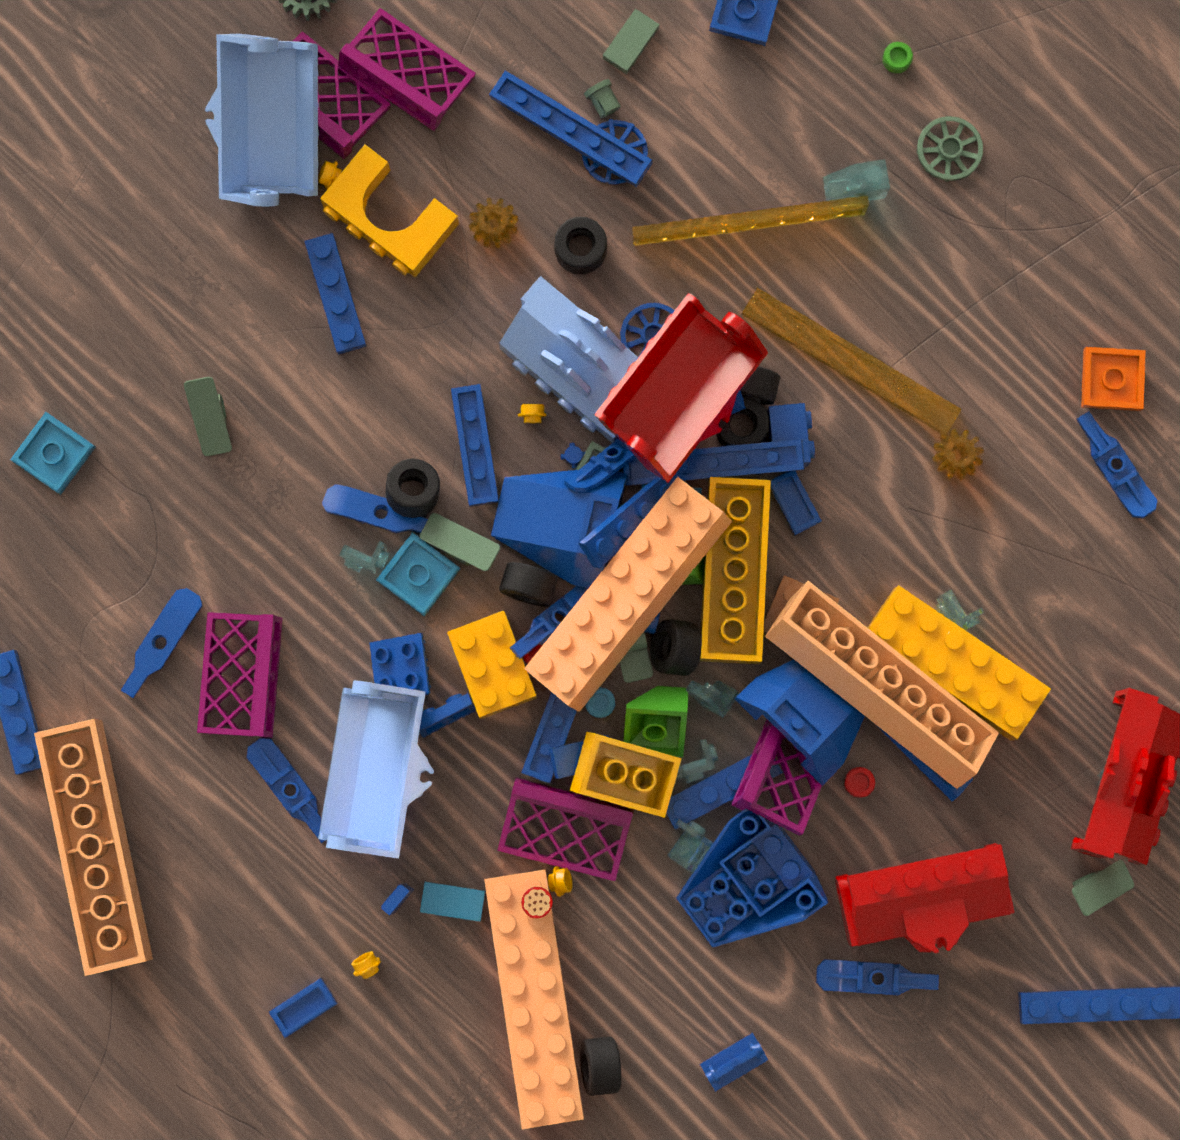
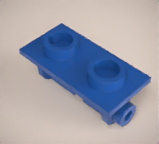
(734, 1062)

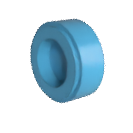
(601, 703)

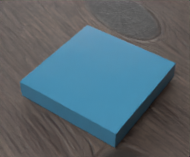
(53, 453)
(418, 574)

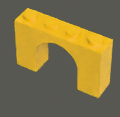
(408, 247)

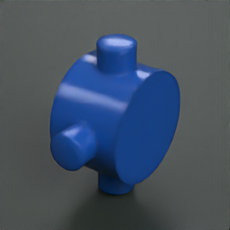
(573, 455)

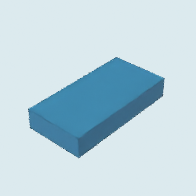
(452, 901)

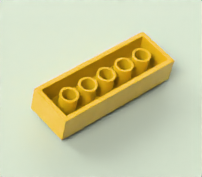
(736, 573)
(960, 663)

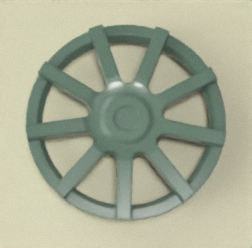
(949, 149)

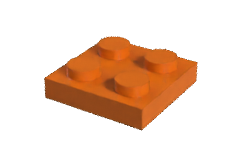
(1113, 378)

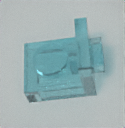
(713, 698)
(690, 846)

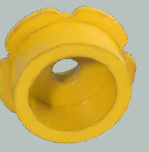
(328, 173)
(532, 413)
(560, 881)
(366, 965)

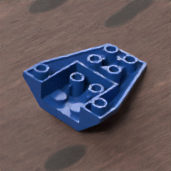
(549, 520)
(806, 714)
(750, 882)

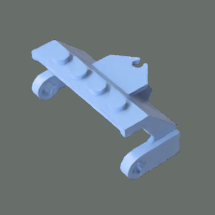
(265, 118)
(566, 352)
(374, 769)

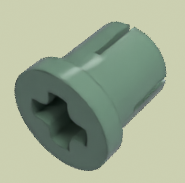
(603, 98)

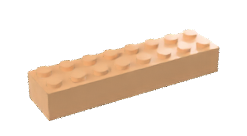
(628, 594)
(882, 685)
(93, 846)
(534, 1004)

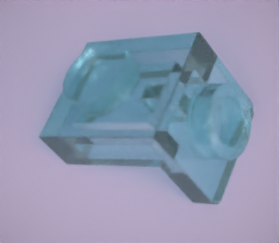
(357, 560)
(952, 610)
(694, 770)

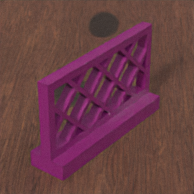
(388, 82)
(328, 130)
(264, 670)
(759, 772)
(571, 803)

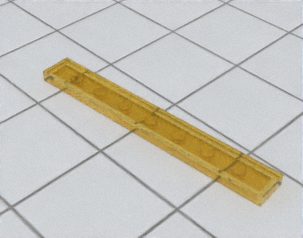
(750, 220)
(851, 361)

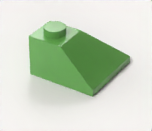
(658, 720)

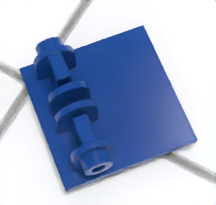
(401, 662)

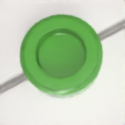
(897, 57)

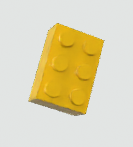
(489, 666)
(625, 774)

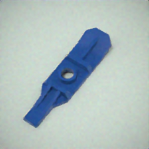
(600, 467)
(1126, 481)
(363, 507)
(545, 623)
(169, 625)
(278, 774)
(857, 977)

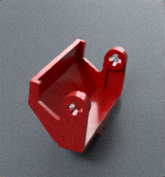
(681, 386)
(1134, 780)
(925, 899)

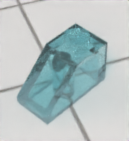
(858, 180)

